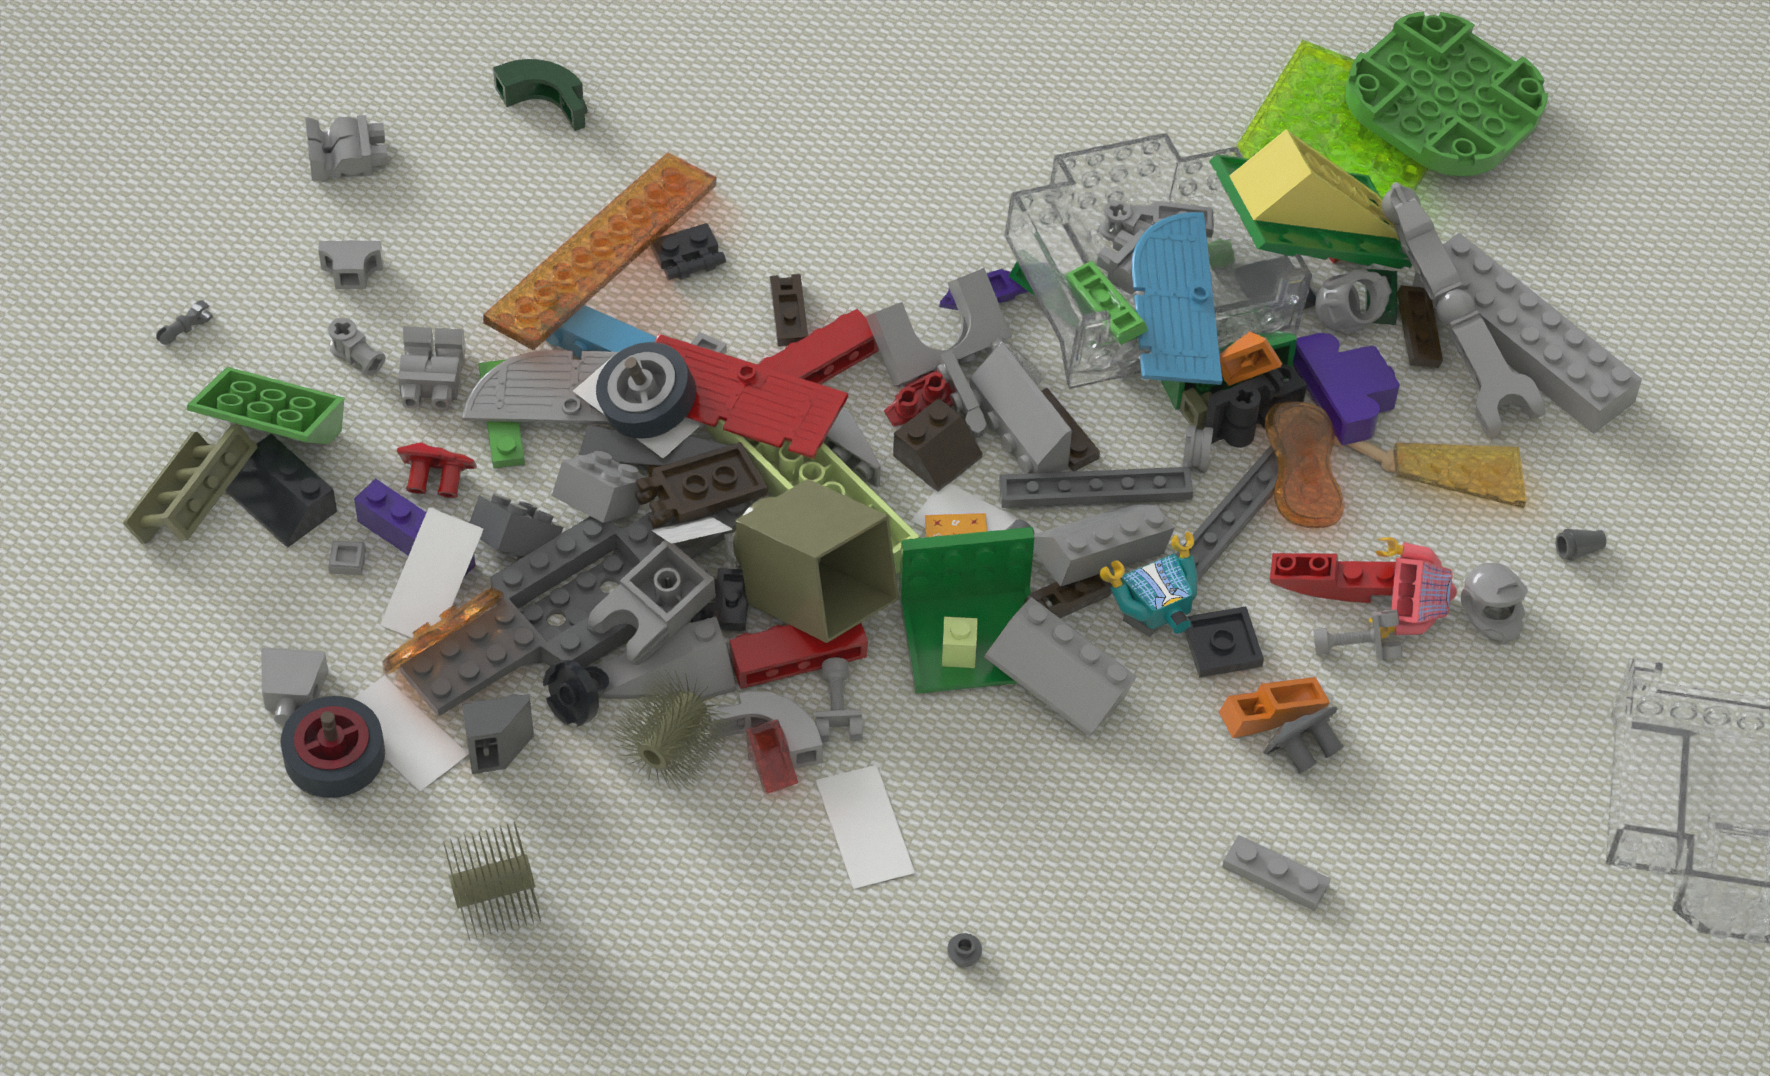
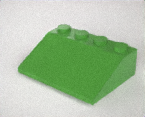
(271, 406)

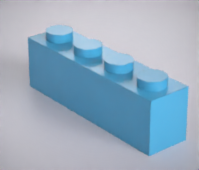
(596, 332)

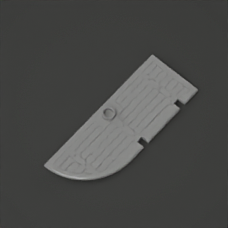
(537, 389)

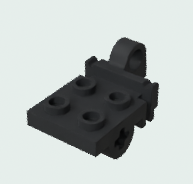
(1238, 409)

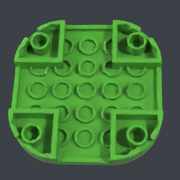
(1445, 95)

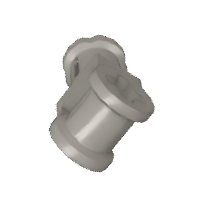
(1128, 220)
(351, 346)

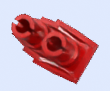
(918, 396)
(424, 457)

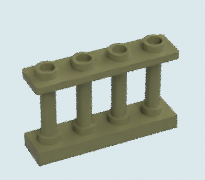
(190, 485)

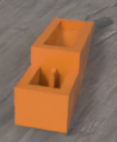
(1272, 706)

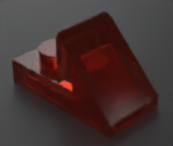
(771, 756)

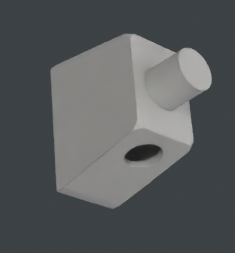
(291, 679)

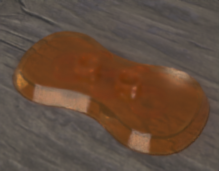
(1305, 482)
(450, 621)

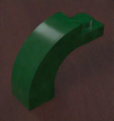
(542, 80)

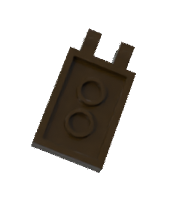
(701, 485)

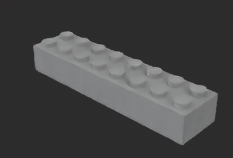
(1544, 342)

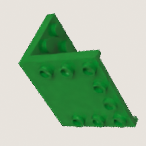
(963, 578)

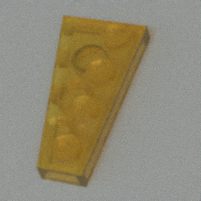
(1468, 469)

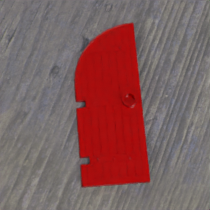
(759, 400)

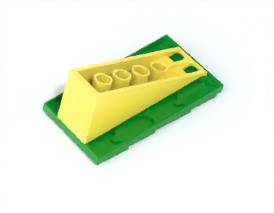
(1309, 205)

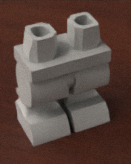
(345, 147)
(1119, 263)
(430, 376)

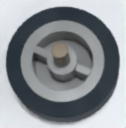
(646, 390)

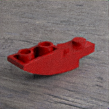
(1328, 578)

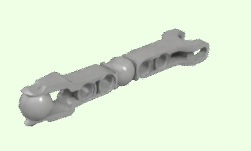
(1457, 310)

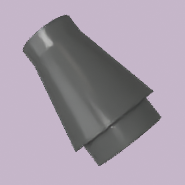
(1577, 543)

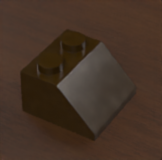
(936, 445)

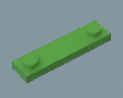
(1101, 295)
(503, 436)

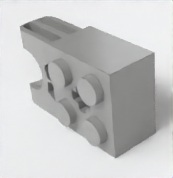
(655, 600)

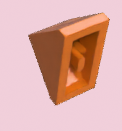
(1248, 358)

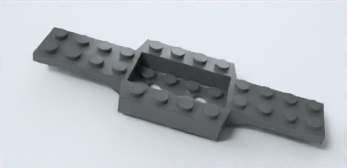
(511, 638)

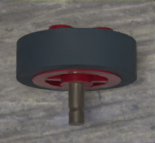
(332, 746)

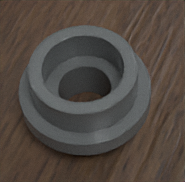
(964, 958)

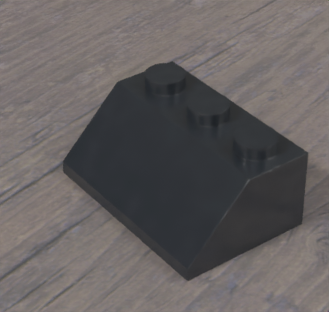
(282, 492)

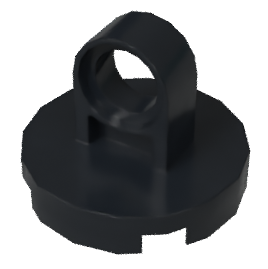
(574, 692)

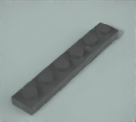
(1095, 487)

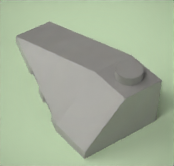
(692, 650)

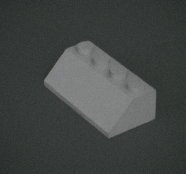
(1021, 414)
(1089, 544)
(1060, 667)

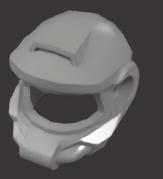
(1340, 304)
(1499, 588)

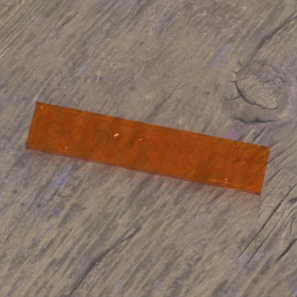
(599, 251)

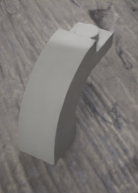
(761, 707)

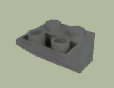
(513, 526)
(497, 731)

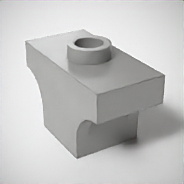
(350, 261)

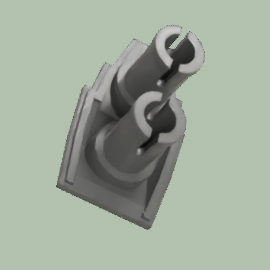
(1290, 738)

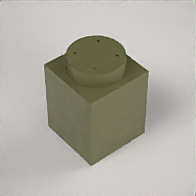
(816, 559)

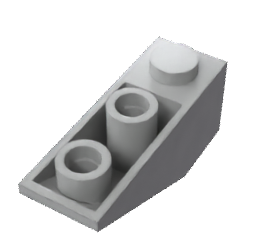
(852, 448)

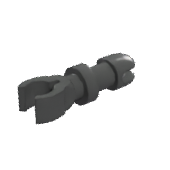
(183, 323)

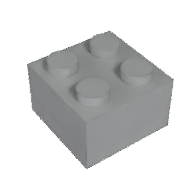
(598, 486)

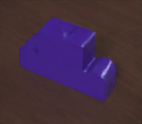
(1346, 384)

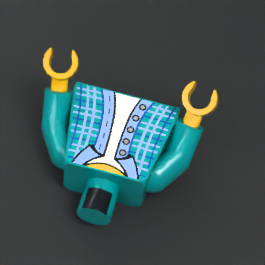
(1159, 590)

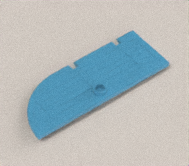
(1177, 301)

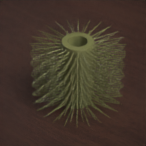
(672, 730)
(493, 880)

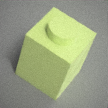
(959, 642)

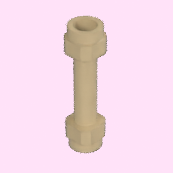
(1374, 452)

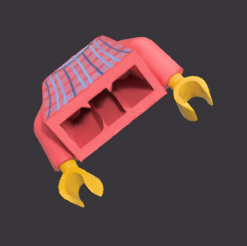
(1420, 588)

